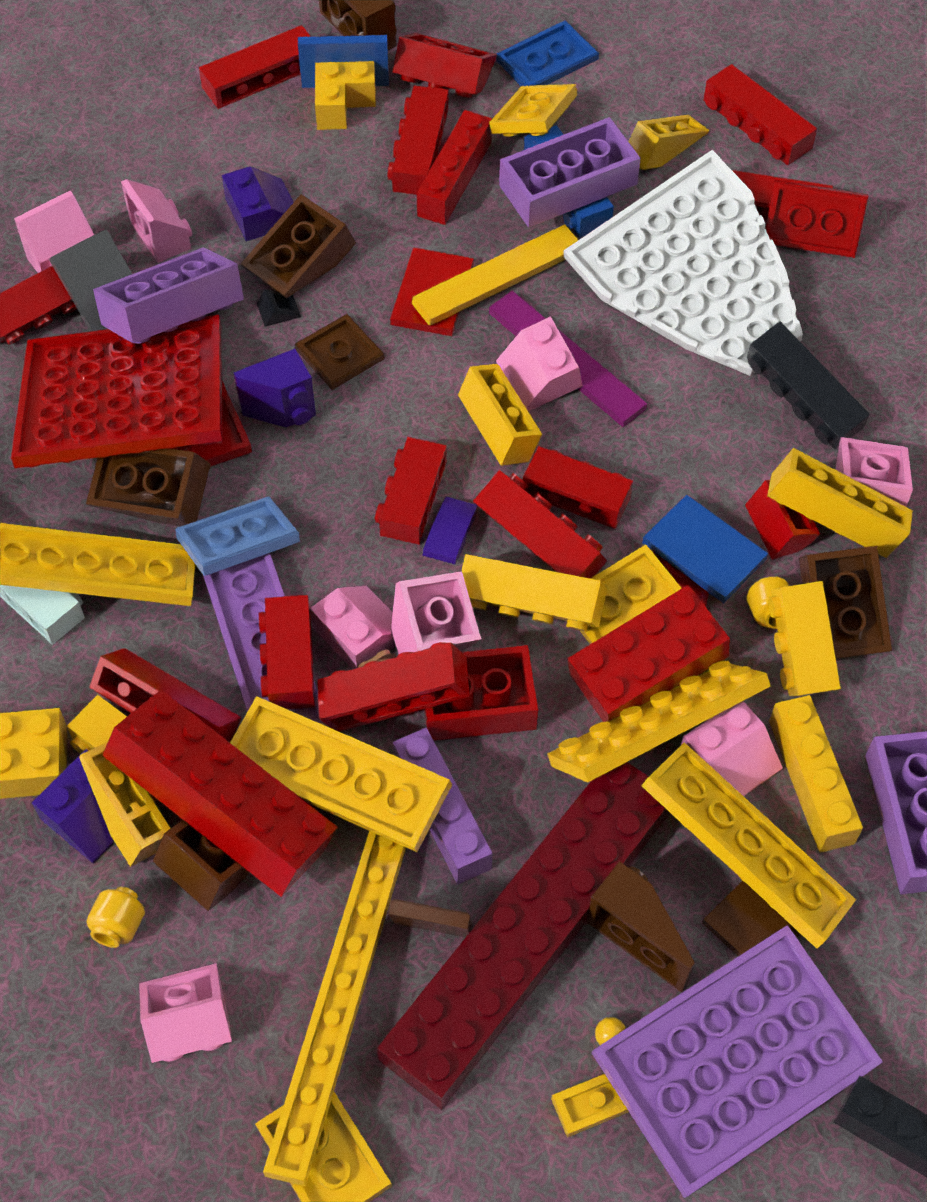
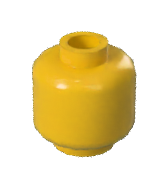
(758, 600)
(115, 917)

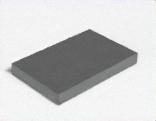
(89, 266)

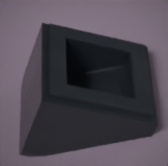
(276, 308)

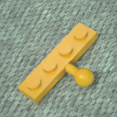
(594, 1099)

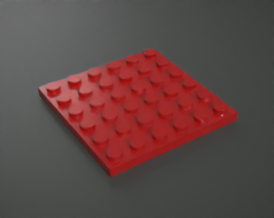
(115, 397)

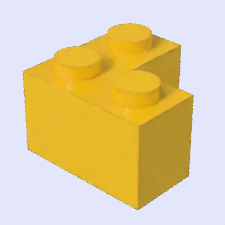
(342, 87)

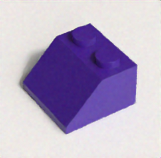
(255, 200)
(277, 390)
(73, 812)

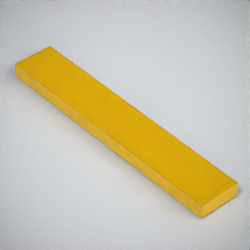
(493, 275)

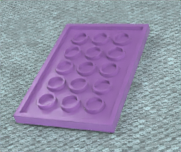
(735, 1060)

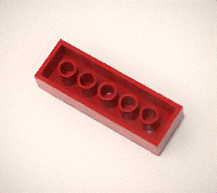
(219, 791)

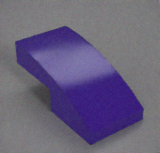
(450, 530)

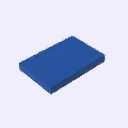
(343, 49)
(547, 56)
(705, 548)

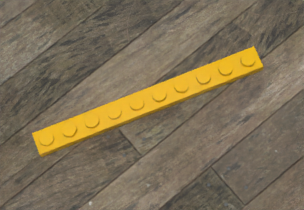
(334, 1013)

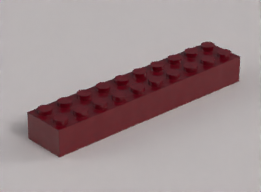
(520, 936)

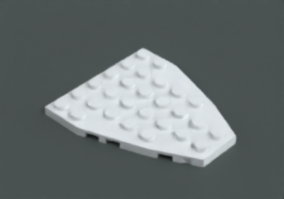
(692, 264)

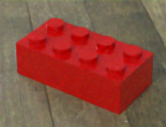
(649, 654)

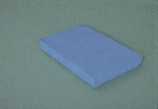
(237, 535)

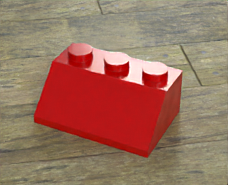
(443, 64)

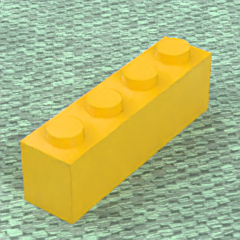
(840, 503)
(535, 592)
(815, 774)

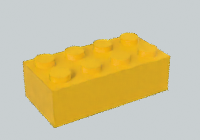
(31, 751)

